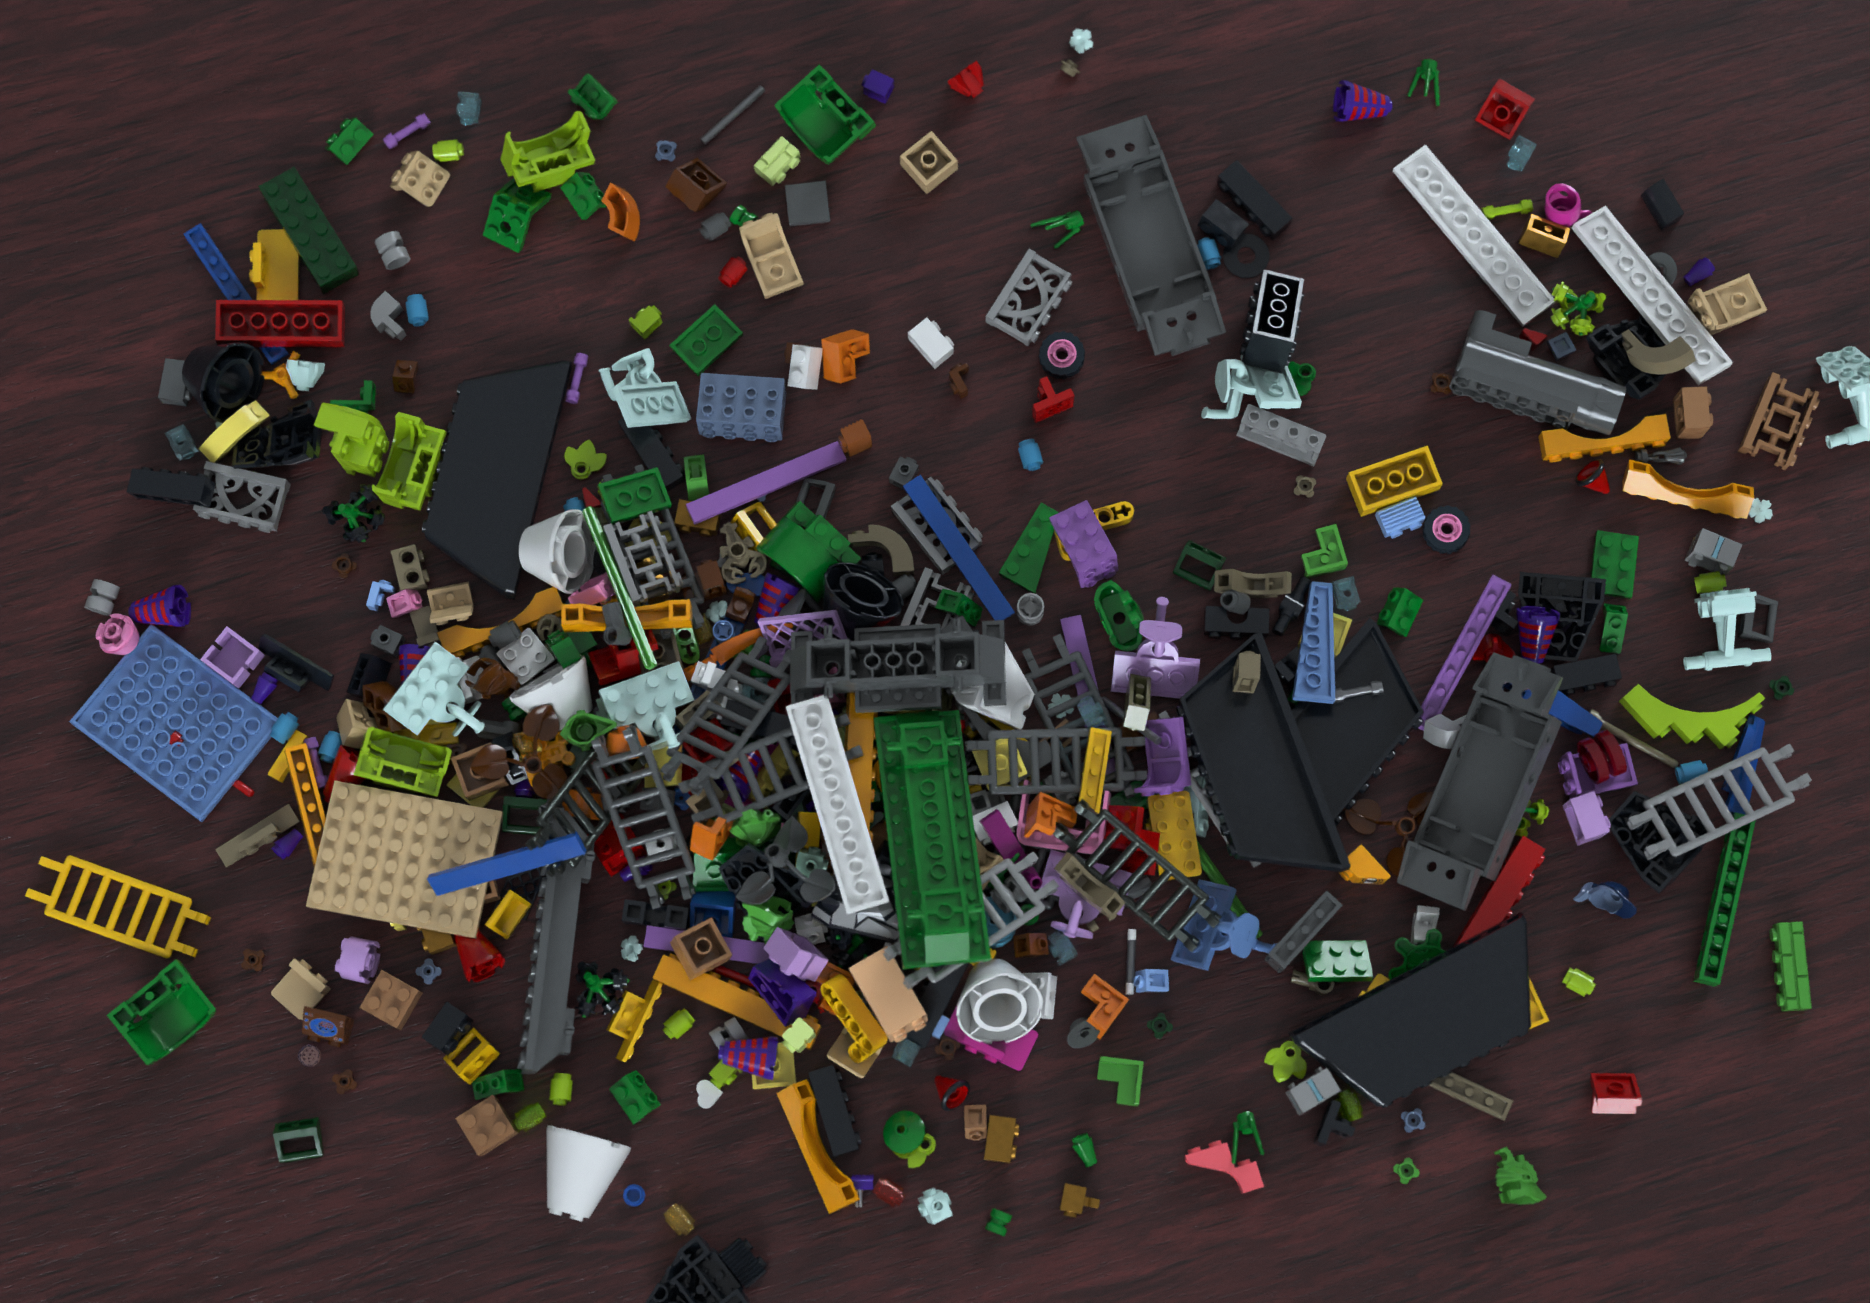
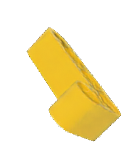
(1106, 510)
(855, 1017)

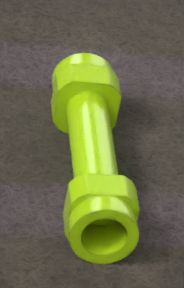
(1524, 207)

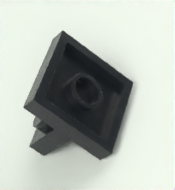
(1502, 621)
(1329, 1124)

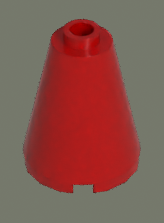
(342, 770)
(478, 957)

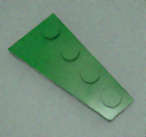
(1029, 554)

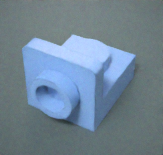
(375, 596)
(1151, 980)

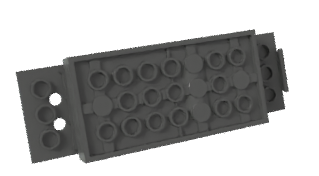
(1149, 237)
(1486, 782)

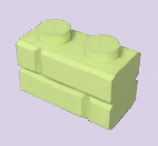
(777, 161)
(797, 1036)

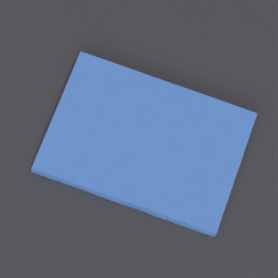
(167, 691)

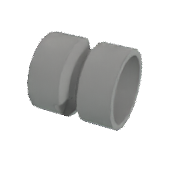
(392, 248)
(102, 597)
(1030, 609)
(1014, 890)
(731, 1028)

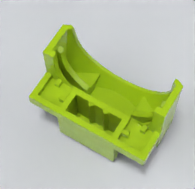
(551, 157)
(357, 438)
(410, 463)
(402, 762)

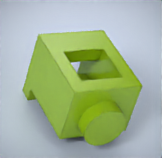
(646, 321)
(723, 1074)

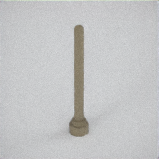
(1636, 742)

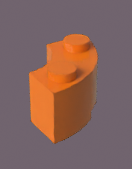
(623, 212)

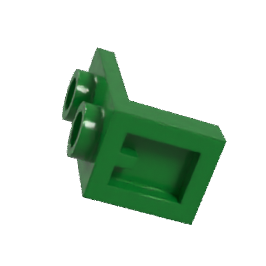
(367, 393)
(959, 605)
(1613, 628)
(497, 1083)

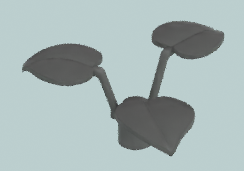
(791, 838)

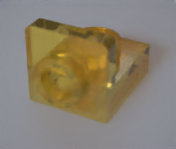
(525, 745)

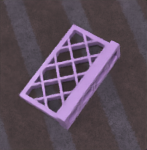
(796, 619)

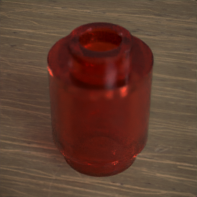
(889, 1192)

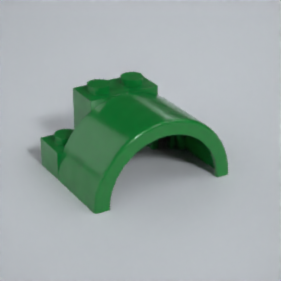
(825, 124)
(806, 551)
(167, 1013)

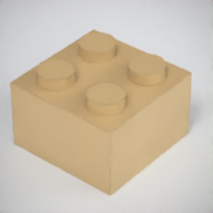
(928, 162)

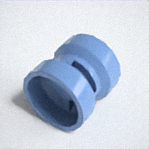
(721, 629)

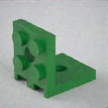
(516, 207)

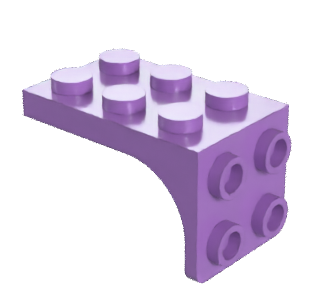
(1085, 544)
(1167, 761)
(1579, 783)

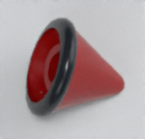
(1594, 477)
(947, 1087)

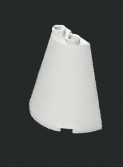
(1018, 695)
(579, 1171)

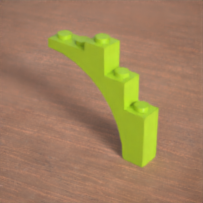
(1658, 716)

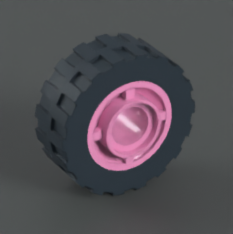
(1061, 367)
(1449, 517)

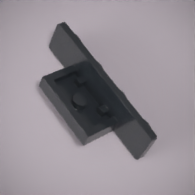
(292, 667)

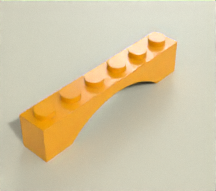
(1561, 444)
(1729, 499)
(655, 616)
(462, 640)
(834, 1186)

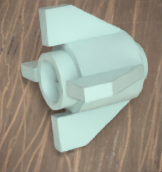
(304, 373)

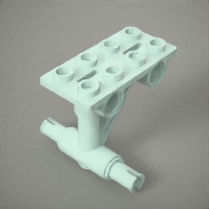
(1852, 372)
(1723, 608)

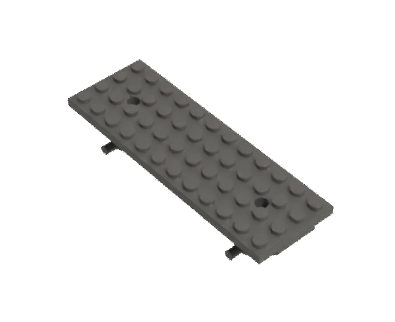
(547, 1018)

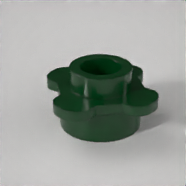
(1787, 687)
(1153, 1025)

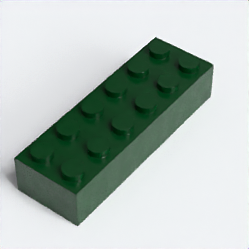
(308, 230)

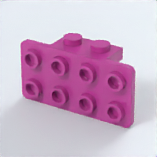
(1011, 1053)

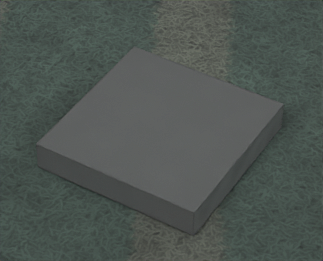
(807, 203)

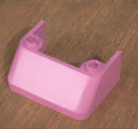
(1042, 840)

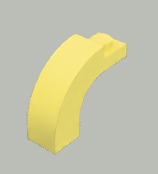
(232, 430)

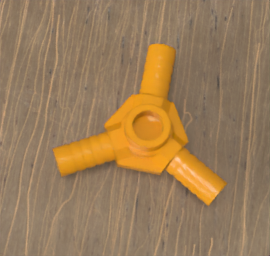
(281, 376)

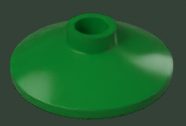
(910, 1138)

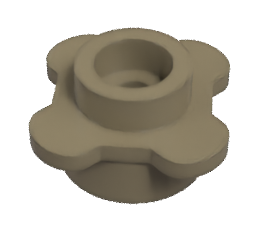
(1069, 67)
(1309, 482)

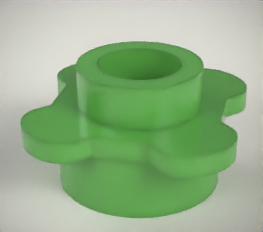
(1412, 1171)

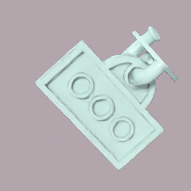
(1269, 388)
(642, 394)
(430, 690)
(649, 700)

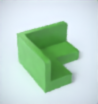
(1330, 556)
(1127, 1074)

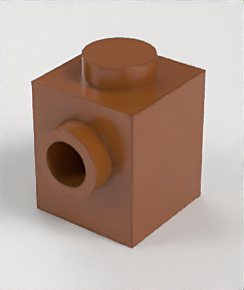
(1030, 945)

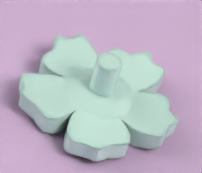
(1080, 40)
(1760, 510)
(716, 610)
(1056, 700)
(631, 948)

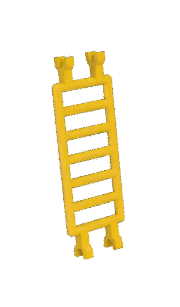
(108, 931)

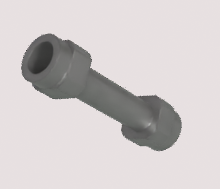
(1375, 688)

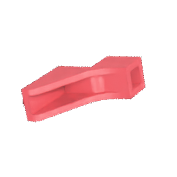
(1219, 1158)

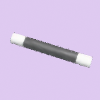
(1130, 964)

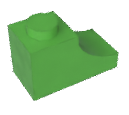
(696, 477)

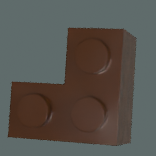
(709, 581)

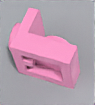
(404, 602)

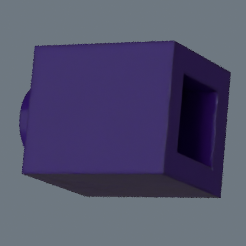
(878, 86)

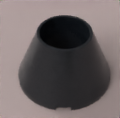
(224, 377)
(859, 597)

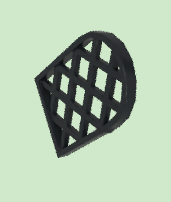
(536, 889)

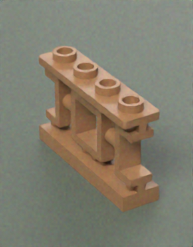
(1764, 415)

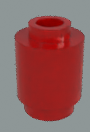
(733, 271)

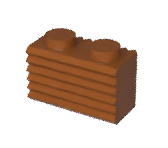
(855, 438)

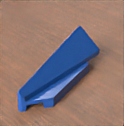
(1570, 714)
(1749, 741)

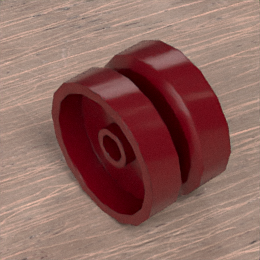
(1601, 757)

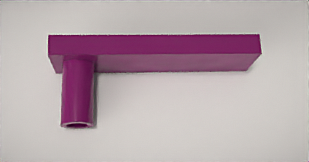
(1007, 844)

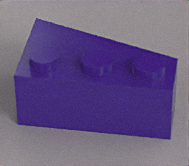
(785, 994)

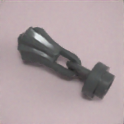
(1674, 456)

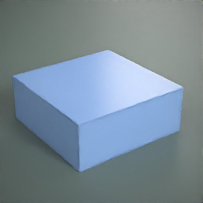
(940, 1027)

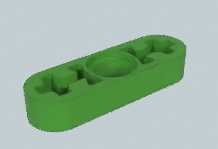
(681, 643)

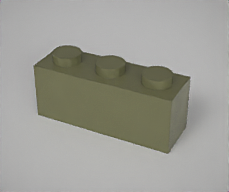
(1137, 702)

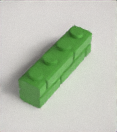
(1791, 966)

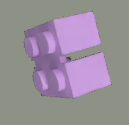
(234, 658)
(1586, 818)
(795, 955)

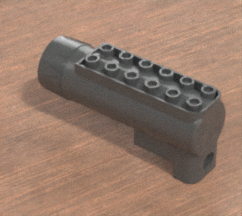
(1501, 372)

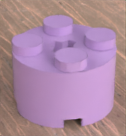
(358, 959)

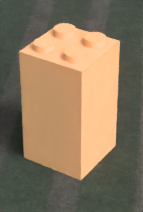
(888, 997)

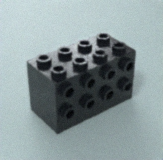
(1272, 321)

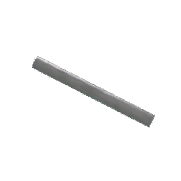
(732, 115)
(1120, 713)

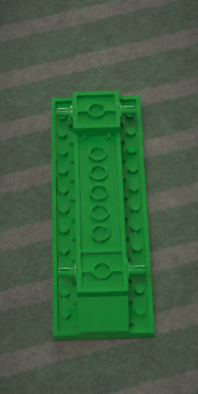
(931, 839)

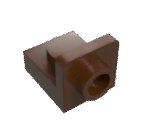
(740, 605)

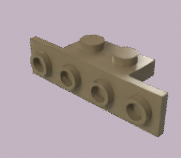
(257, 835)

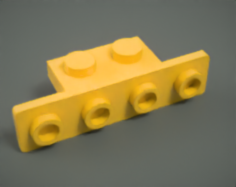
(631, 1017)

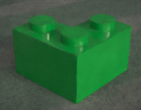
(569, 645)

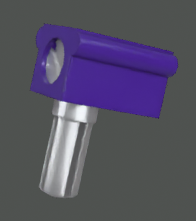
(861, 1183)

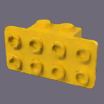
(275, 266)
(1173, 819)

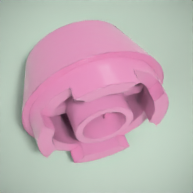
(118, 635)

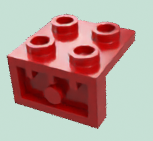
(610, 850)

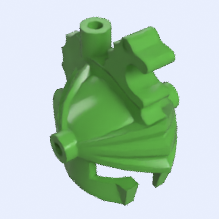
(584, 728)
(755, 827)
(765, 918)
(1517, 1179)

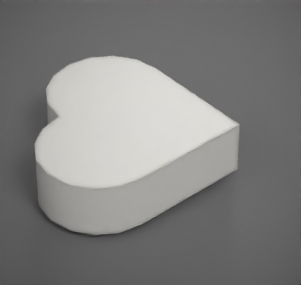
(707, 1093)

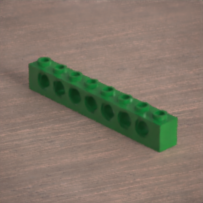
(1723, 904)

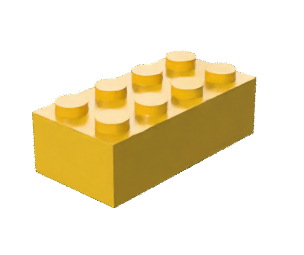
(1394, 480)

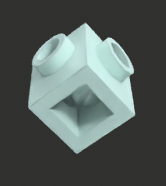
(934, 1205)

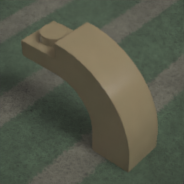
(1658, 360)
(889, 541)
(1253, 585)
(1088, 887)

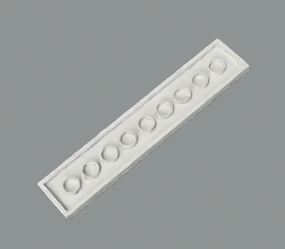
(1474, 235)
(1650, 292)
(837, 804)

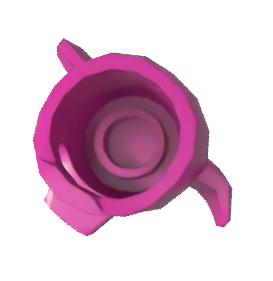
(1564, 209)

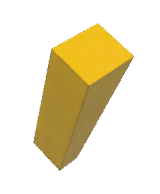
(280, 767)

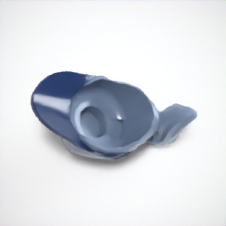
(1609, 897)

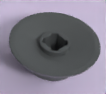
(1667, 262)
(1082, 1033)

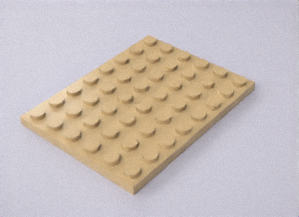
(385, 846)

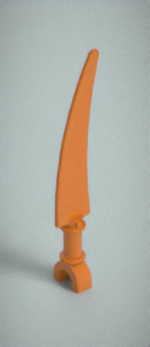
(731, 647)

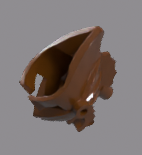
(493, 679)

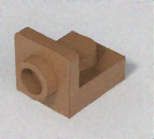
(975, 1122)

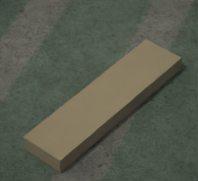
(1473, 1095)

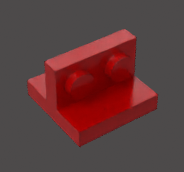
(1050, 403)
(1615, 1093)

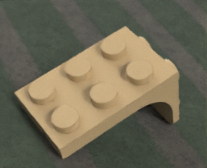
(770, 255)
(1727, 304)

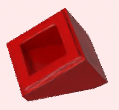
(1534, 337)
(590, 499)

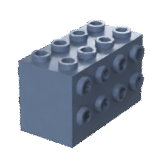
(741, 407)

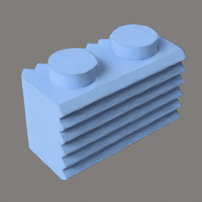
(1400, 517)

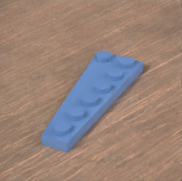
(1316, 655)

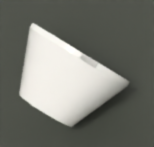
(559, 551)
(562, 688)
(998, 1003)

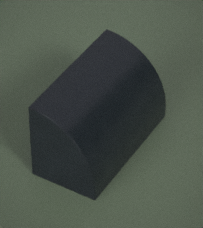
(1662, 204)
(367, 671)

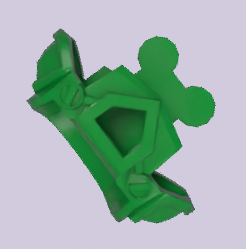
(1113, 599)

